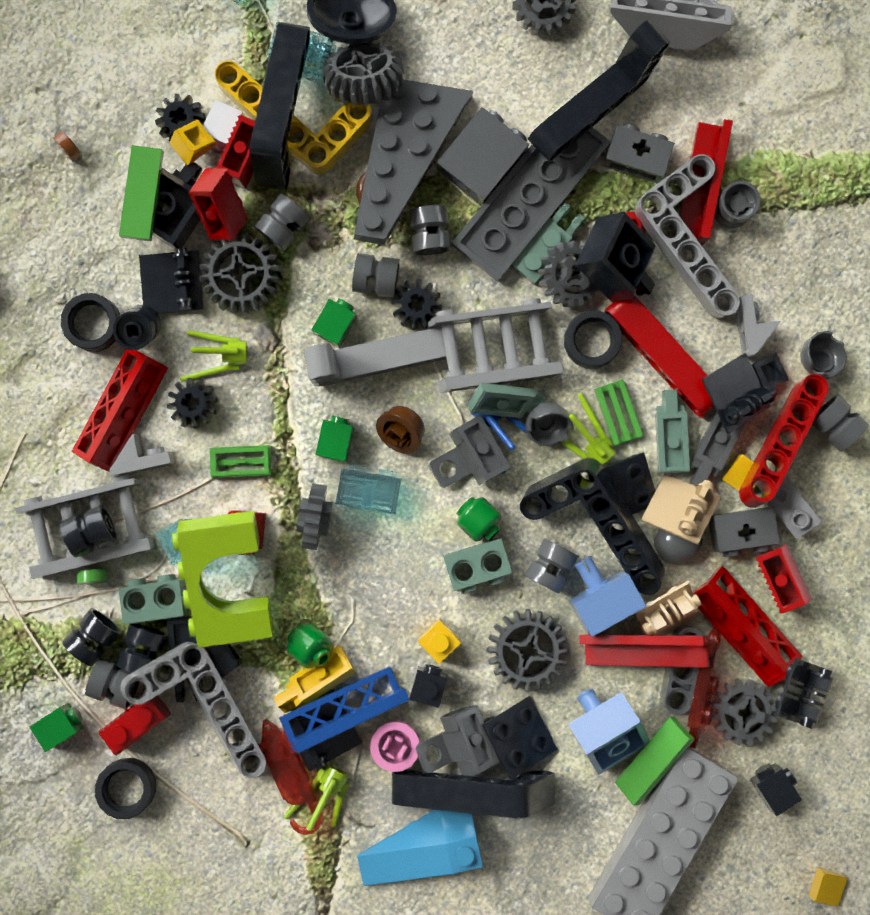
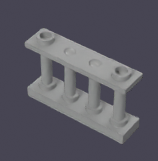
(514, 371)
(48, 562)

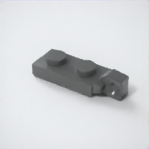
(713, 450)

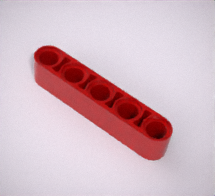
(662, 353)
(774, 449)

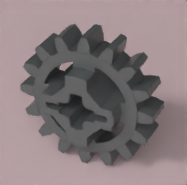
(539, 12)
(560, 269)
(314, 516)
(741, 724)

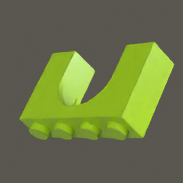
(213, 618)

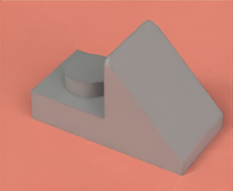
(751, 334)
(133, 460)

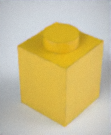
(439, 641)

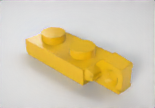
(312, 683)

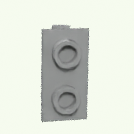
(794, 509)

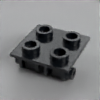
(171, 281)
(737, 393)
(632, 481)
(793, 701)
(519, 737)
(321, 753)

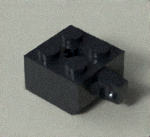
(179, 222)
(617, 258)

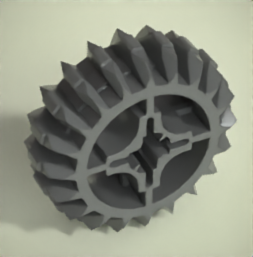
(363, 73)
(227, 274)
(552, 658)

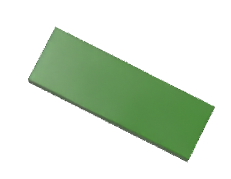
(141, 193)
(654, 761)

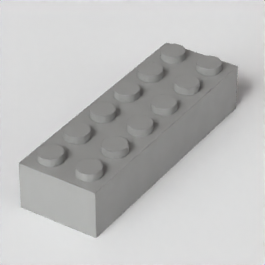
(663, 837)

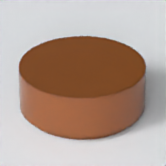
(67, 146)

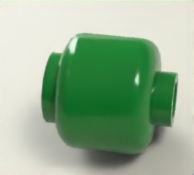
(479, 519)
(309, 646)

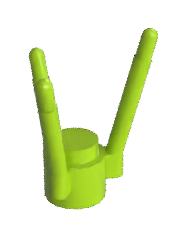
(232, 352)
(596, 448)
(332, 781)

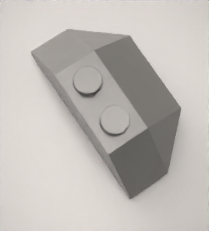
(682, 22)

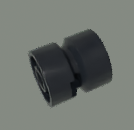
(137, 327)
(82, 533)
(101, 632)
(133, 658)

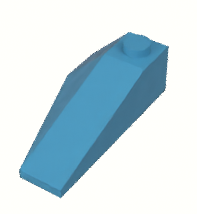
(424, 848)

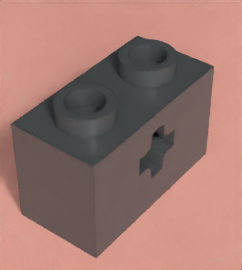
(623, 158)
(761, 526)

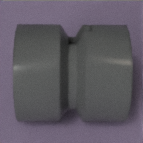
(737, 204)
(425, 220)
(282, 222)
(386, 275)
(839, 423)
(557, 556)
(106, 681)

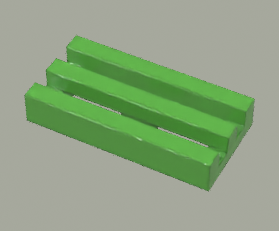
(629, 409)
(247, 461)

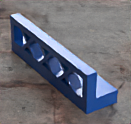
(347, 720)

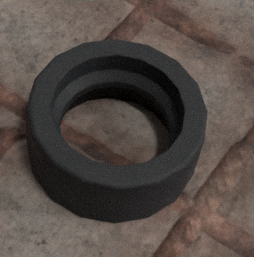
(70, 312)
(615, 339)
(103, 797)

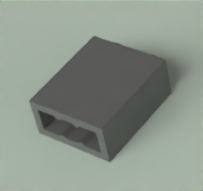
(482, 155)

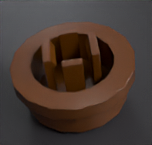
(401, 429)

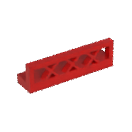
(699, 207)
(122, 411)
(743, 631)
(646, 650)

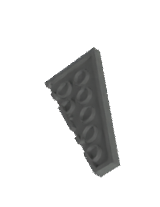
(404, 147)

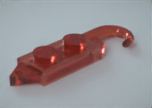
(706, 686)
(288, 773)

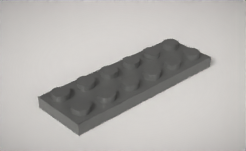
(525, 203)

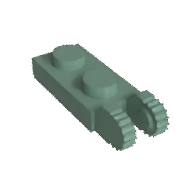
(549, 235)

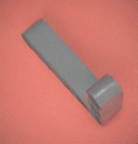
(684, 238)
(333, 366)
(207, 699)

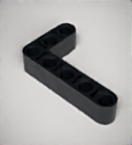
(603, 94)
(277, 106)
(603, 516)
(475, 795)

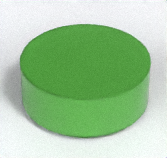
(93, 576)

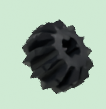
(177, 110)
(406, 302)
(186, 413)

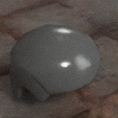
(823, 355)
(548, 424)
(675, 549)

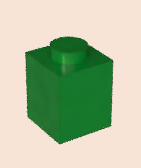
(335, 322)
(335, 439)
(57, 726)

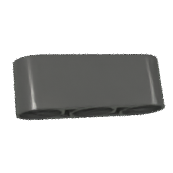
(684, 684)

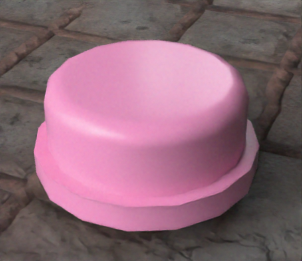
(394, 746)

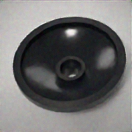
(352, 20)

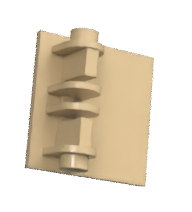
(682, 508)
(669, 611)

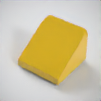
(191, 141)
(737, 472)
(827, 887)

